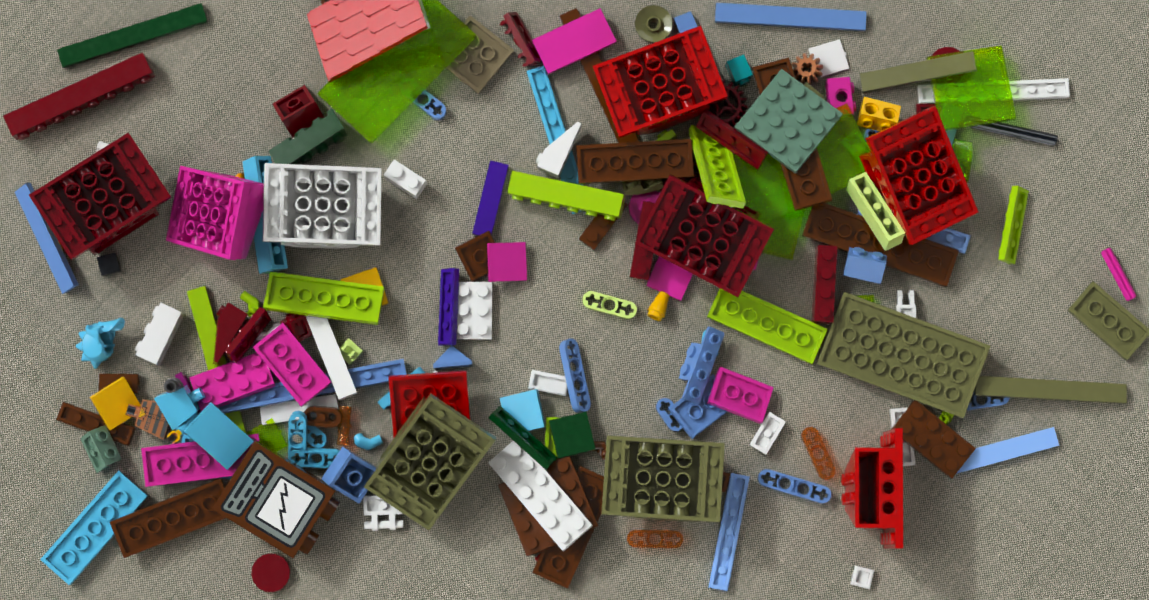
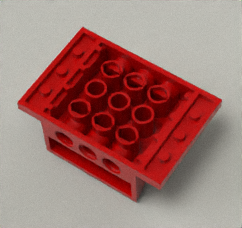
(660, 83)
(919, 175)
(876, 488)

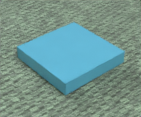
(525, 409)

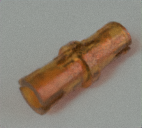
(344, 426)

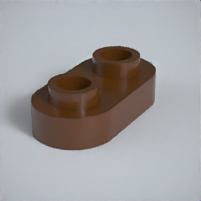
(323, 416)

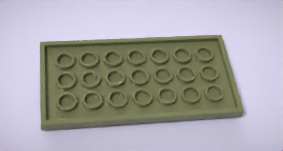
(903, 355)

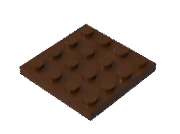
(530, 532)

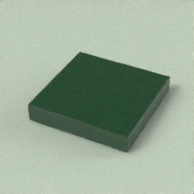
(572, 434)

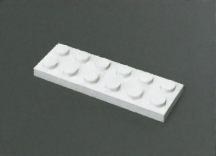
(540, 495)

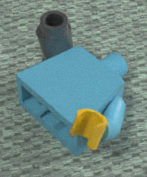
(179, 405)

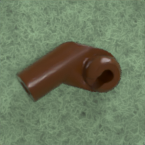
(600, 447)

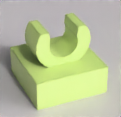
(350, 351)

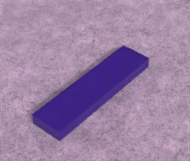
(490, 197)
(448, 307)

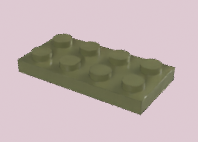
(1109, 320)

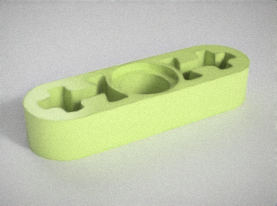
(613, 312)

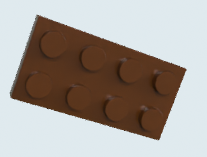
(934, 439)

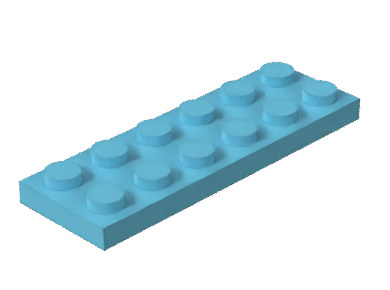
(92, 528)

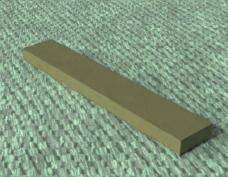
(918, 72)

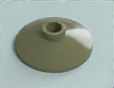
(656, 15)

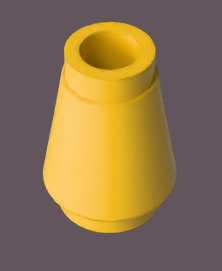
(659, 306)

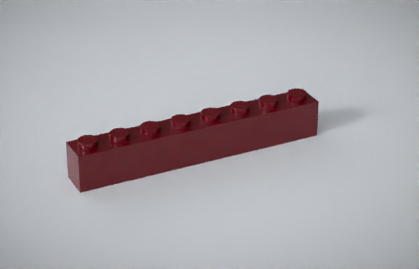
(79, 96)

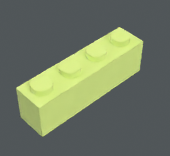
(875, 211)

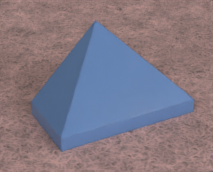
(452, 359)

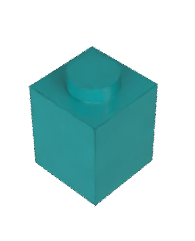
(739, 70)

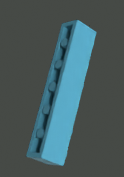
(270, 255)

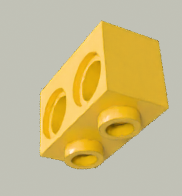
(877, 114)

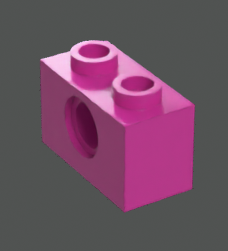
(840, 86)

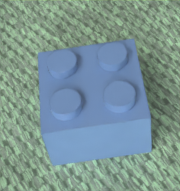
(349, 474)

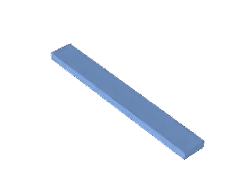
(790, 17)

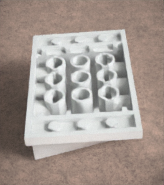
(321, 206)

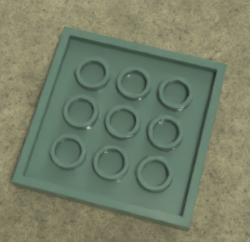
(788, 121)

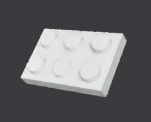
(474, 311)

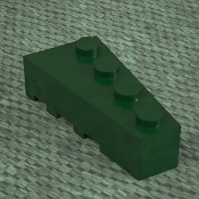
(310, 141)

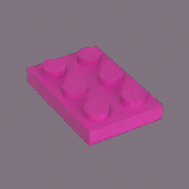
(740, 395)

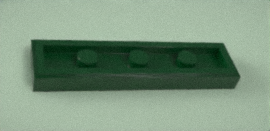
(522, 437)

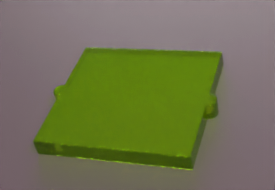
(270, 435)

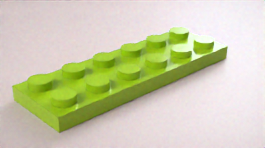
(716, 170)
(323, 298)
(768, 324)

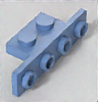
(699, 364)

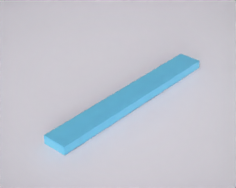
(551, 118)

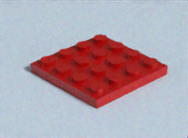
(409, 389)

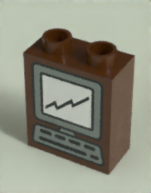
(276, 500)

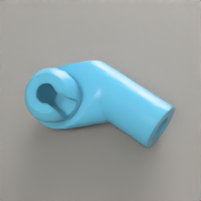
(365, 443)

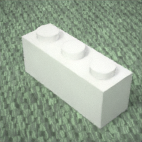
(159, 334)

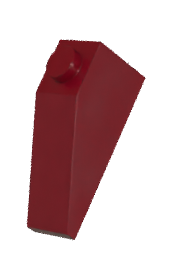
(227, 326)

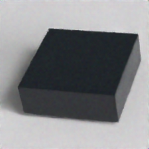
(108, 264)

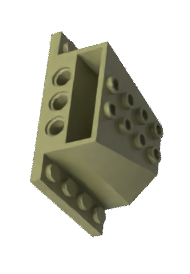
(429, 461)
(663, 479)

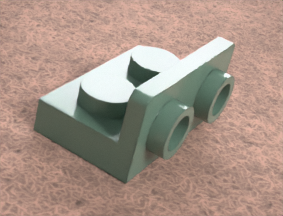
(100, 448)

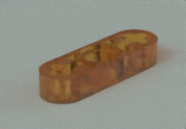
(807, 442)
(669, 534)

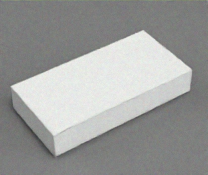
(548, 383)

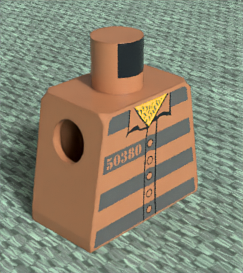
(149, 418)

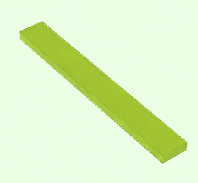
(206, 329)

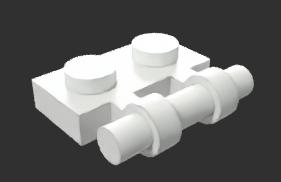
(376, 506)

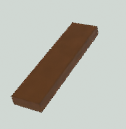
(88, 421)

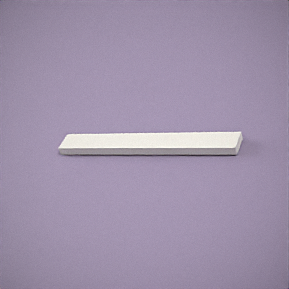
(1020, 90)

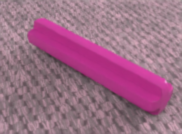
(1118, 274)

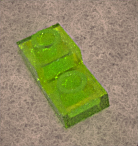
(963, 153)

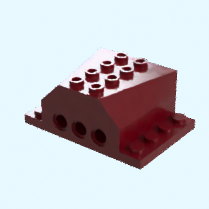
(101, 198)
(704, 237)

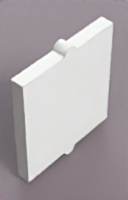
(831, 57)

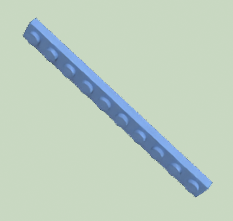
(360, 376)

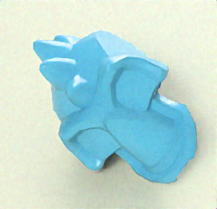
(98, 341)

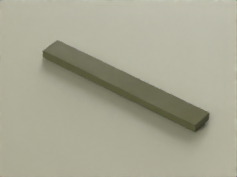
(1051, 389)

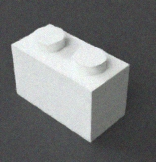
(405, 179)

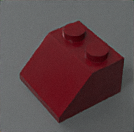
(297, 110)

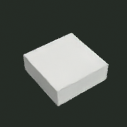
(862, 577)

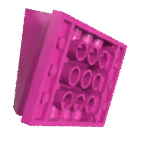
(215, 212)

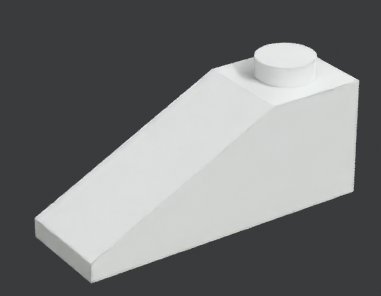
(557, 153)

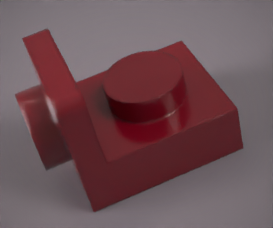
(297, 326)

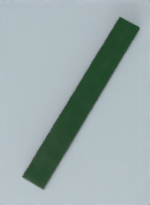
(132, 35)

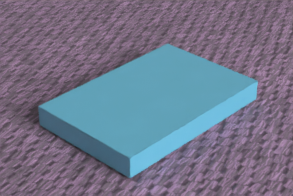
(218, 435)

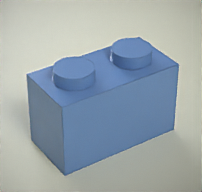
(865, 265)

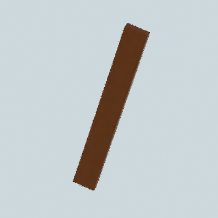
(587, 64)

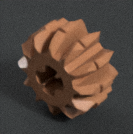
(808, 62)

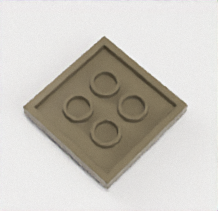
(481, 58)

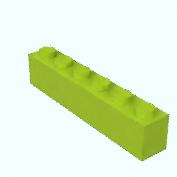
(566, 194)

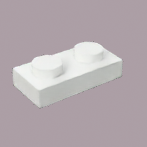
(767, 433)

